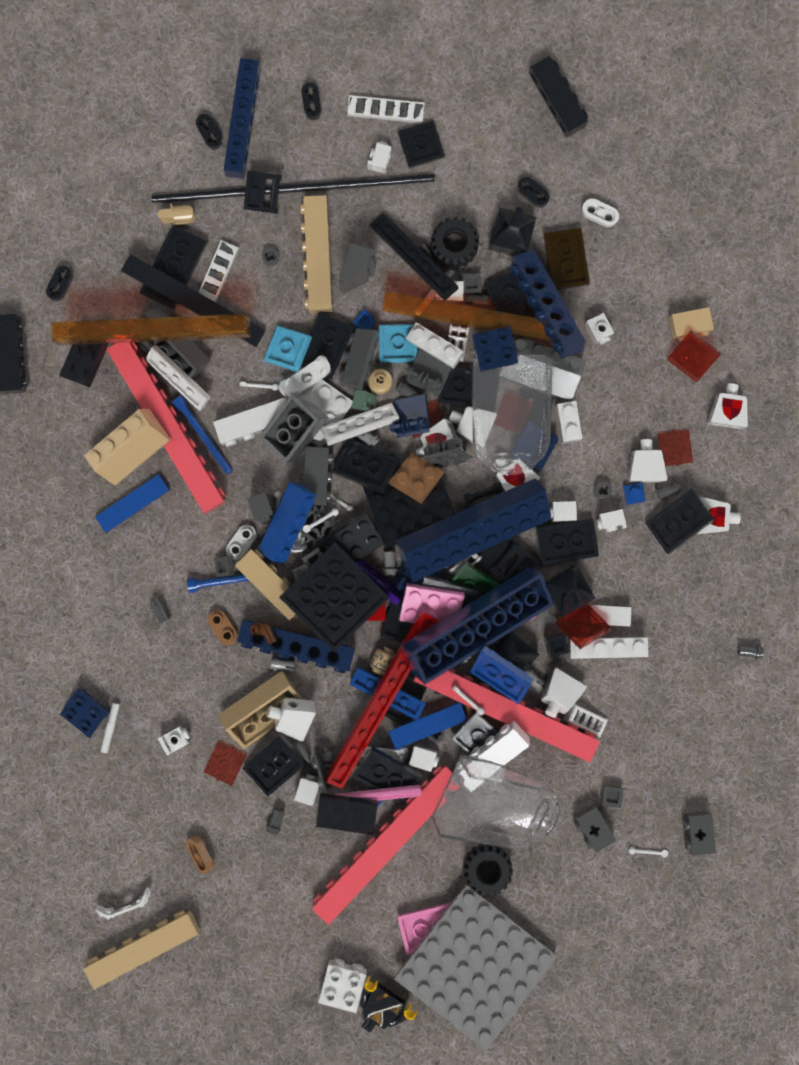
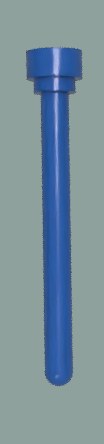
(181, 404)
(196, 584)

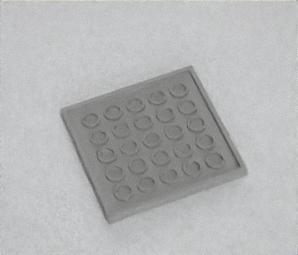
(475, 967)

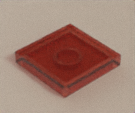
(693, 356)
(583, 626)

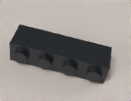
(558, 96)
(11, 355)

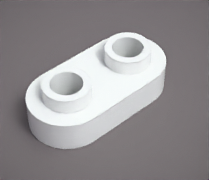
(600, 211)
(241, 542)

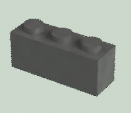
(317, 473)

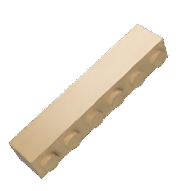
(317, 254)
(141, 949)

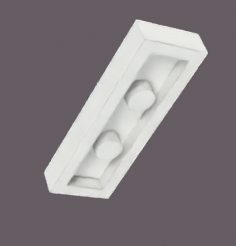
(435, 345)

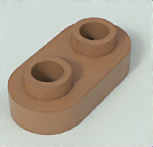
(222, 627)
(199, 854)

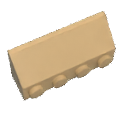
(127, 446)
(248, 717)

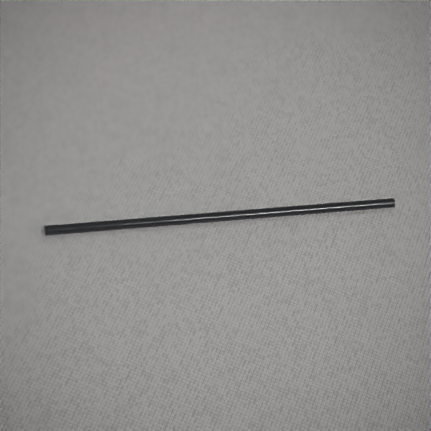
(296, 188)

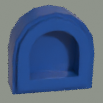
(364, 320)

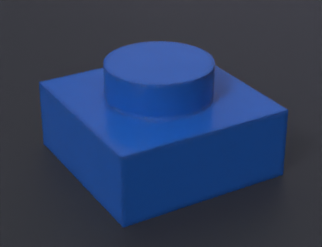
(634, 493)

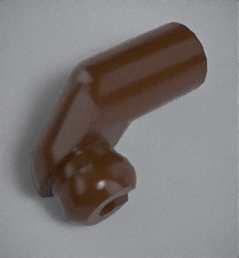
(263, 629)

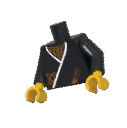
(383, 1007)

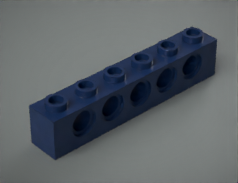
(242, 118)
(541, 291)
(345, 652)

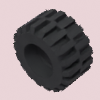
(458, 227)
(493, 885)

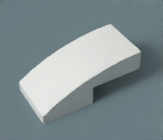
(614, 614)

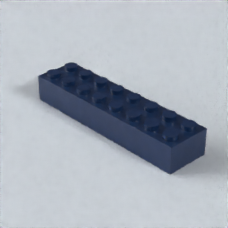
(474, 529)
(477, 625)

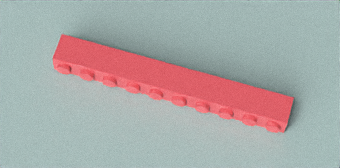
(180, 447)
(507, 711)
(382, 848)

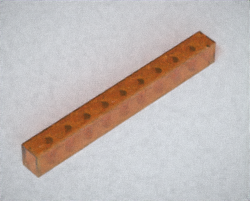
(463, 315)
(151, 329)

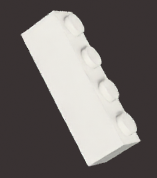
(247, 423)
(611, 648)
(504, 745)

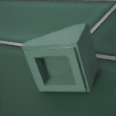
(364, 400)

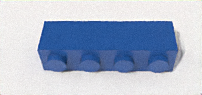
(287, 522)

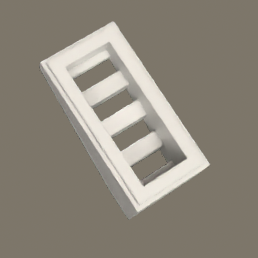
(569, 716)

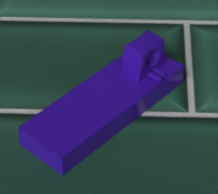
(387, 586)

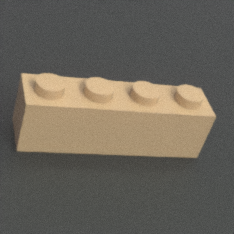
(265, 579)

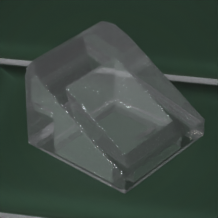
(544, 622)

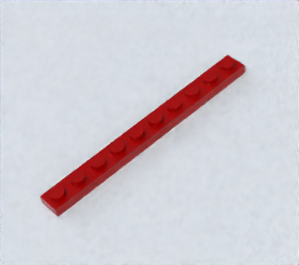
(376, 708)

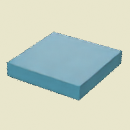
(393, 344)
(287, 348)

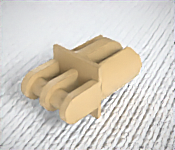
(177, 215)

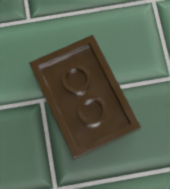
(566, 258)

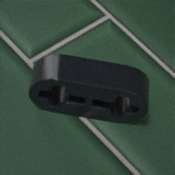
(306, 101)
(212, 129)
(536, 188)
(63, 285)

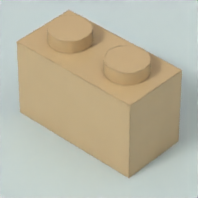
(695, 320)

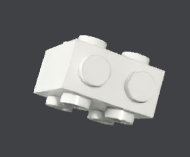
(343, 985)

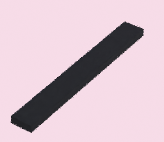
(182, 294)

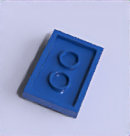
(501, 675)

